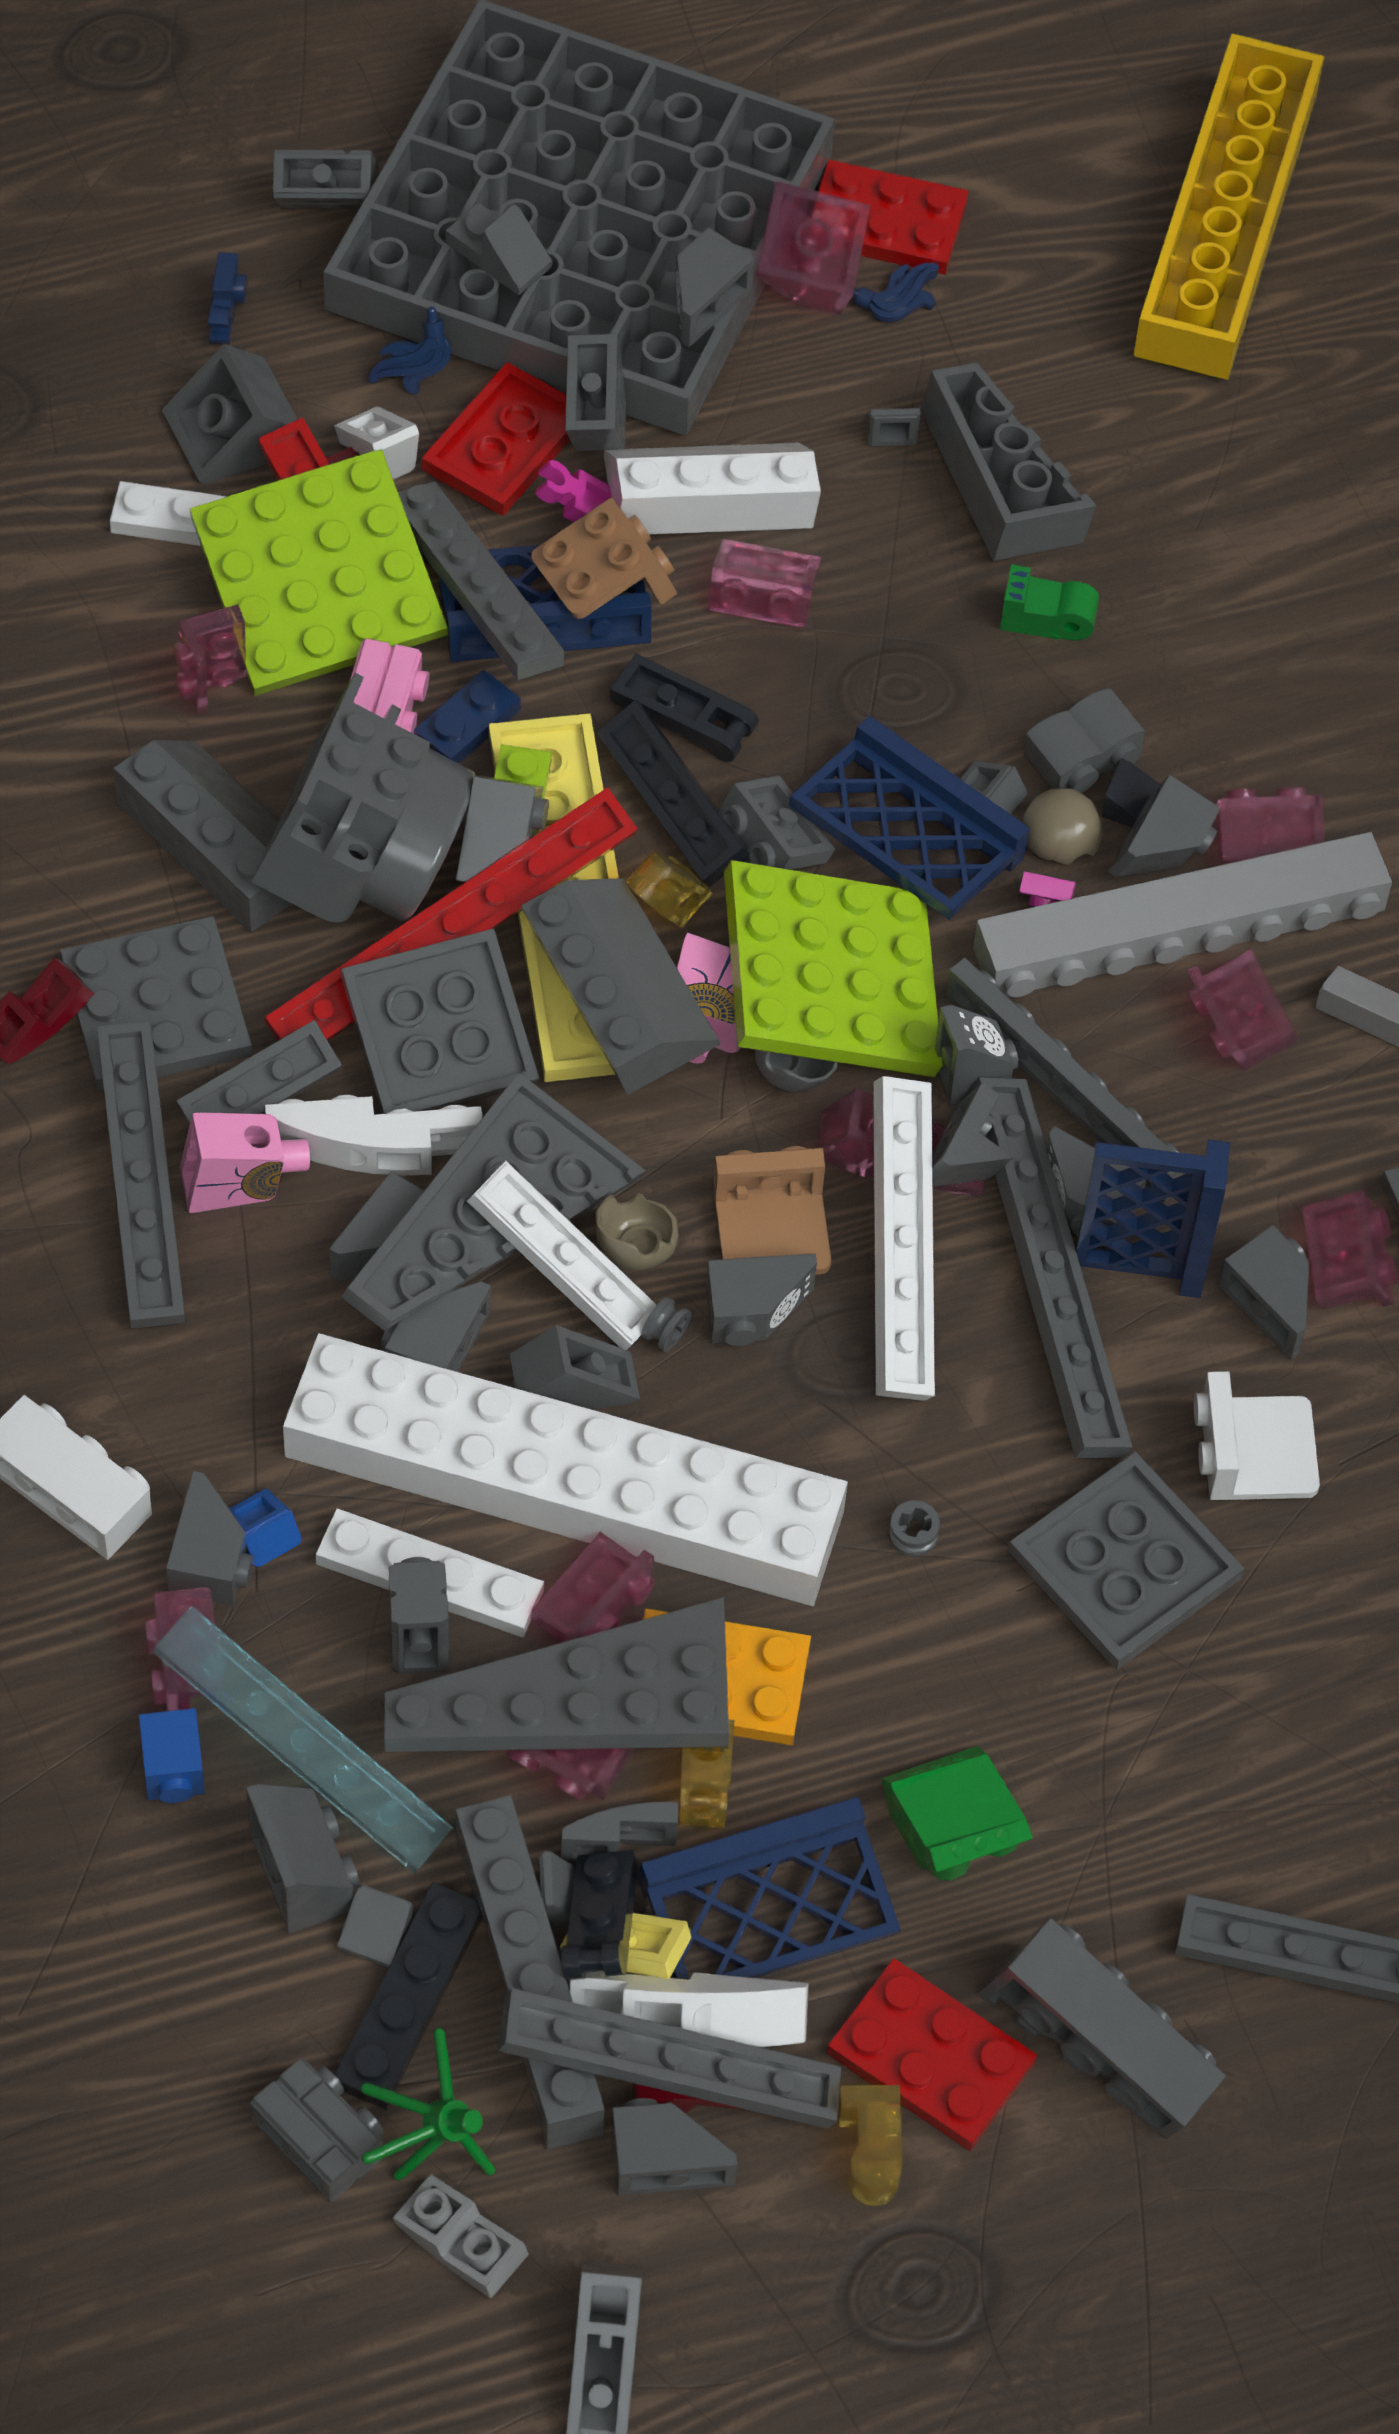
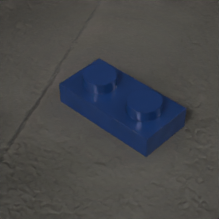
(465, 717)

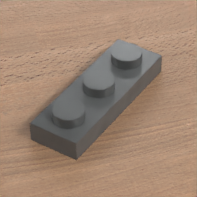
(267, 1076)

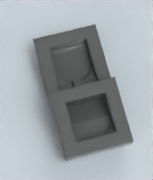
(630, 1824)

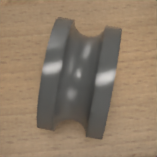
(666, 1324)
(924, 1540)

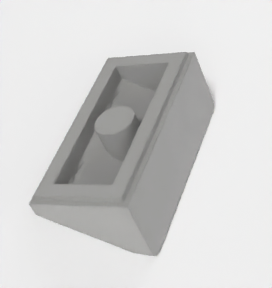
(1361, 1004)

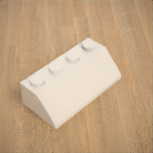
(716, 487)

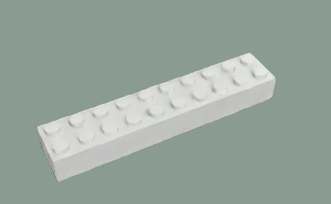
(564, 1468)

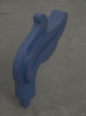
(901, 296)
(416, 360)

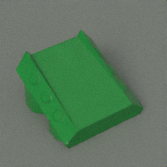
(955, 1812)

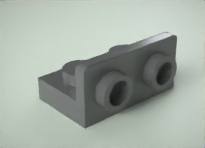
(771, 828)

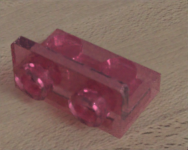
(763, 583)
(210, 654)
(1268, 825)
(1349, 1250)

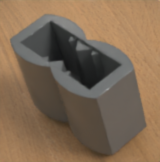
(1084, 741)

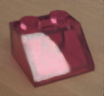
(812, 247)

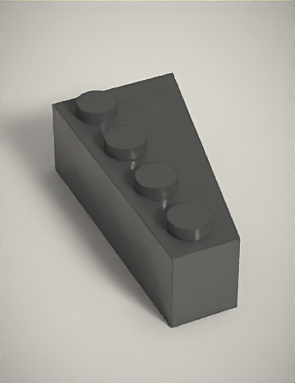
(1000, 469)
(1105, 2027)

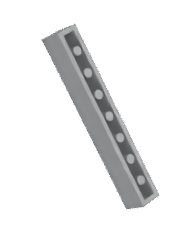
(1183, 915)

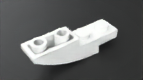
(354, 1139)
(711, 2004)

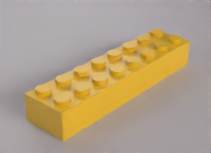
(1228, 207)

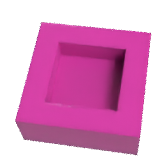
(1045, 889)

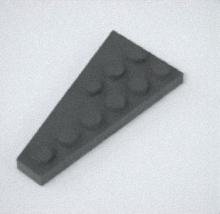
(449, 1241)
(612, 1689)

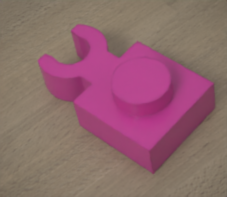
(576, 492)

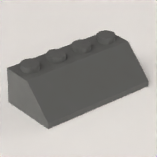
(202, 822)
(620, 978)

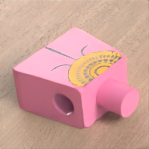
(708, 976)
(236, 1160)

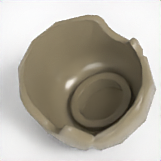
(1062, 825)
(636, 1232)

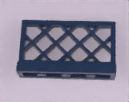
(616, 623)
(934, 797)
(1192, 1218)
(766, 1848)

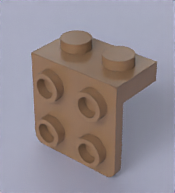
(602, 559)
(772, 1204)

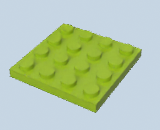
(319, 569)
(831, 969)

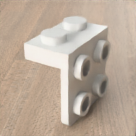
(1255, 1444)

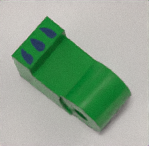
(1048, 607)

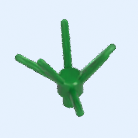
(442, 2120)

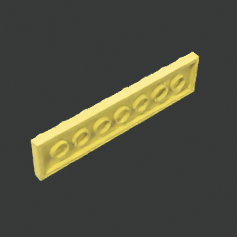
(574, 778)

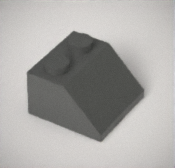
(226, 412)
(300, 1854)

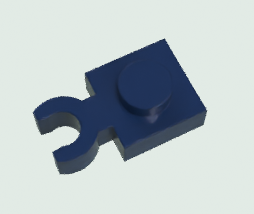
(227, 291)

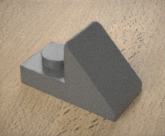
(500, 245)
(963, 1150)

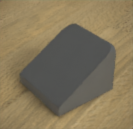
(892, 427)
(997, 783)
(556, 1888)
(375, 1925)

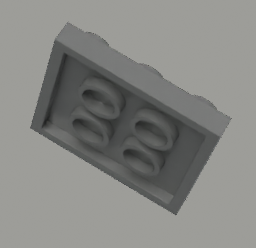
(165, 977)
(439, 1024)
(1126, 1560)

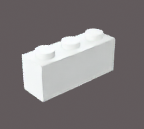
(71, 1477)

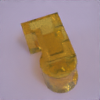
(666, 884)
(705, 1784)
(878, 2140)

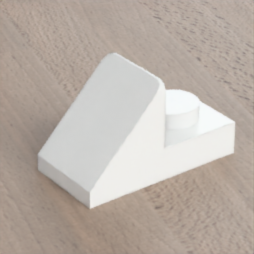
(384, 431)

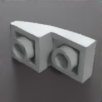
(460, 2237)

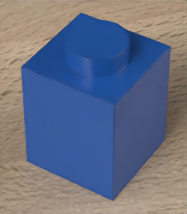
(172, 1755)

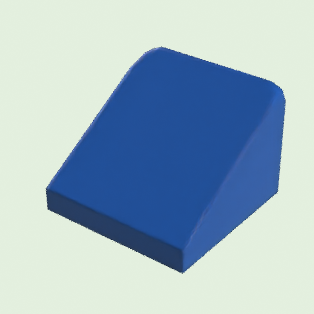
(267, 1526)

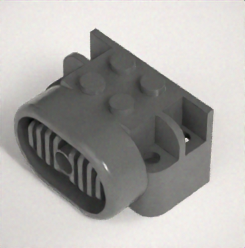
(365, 818)

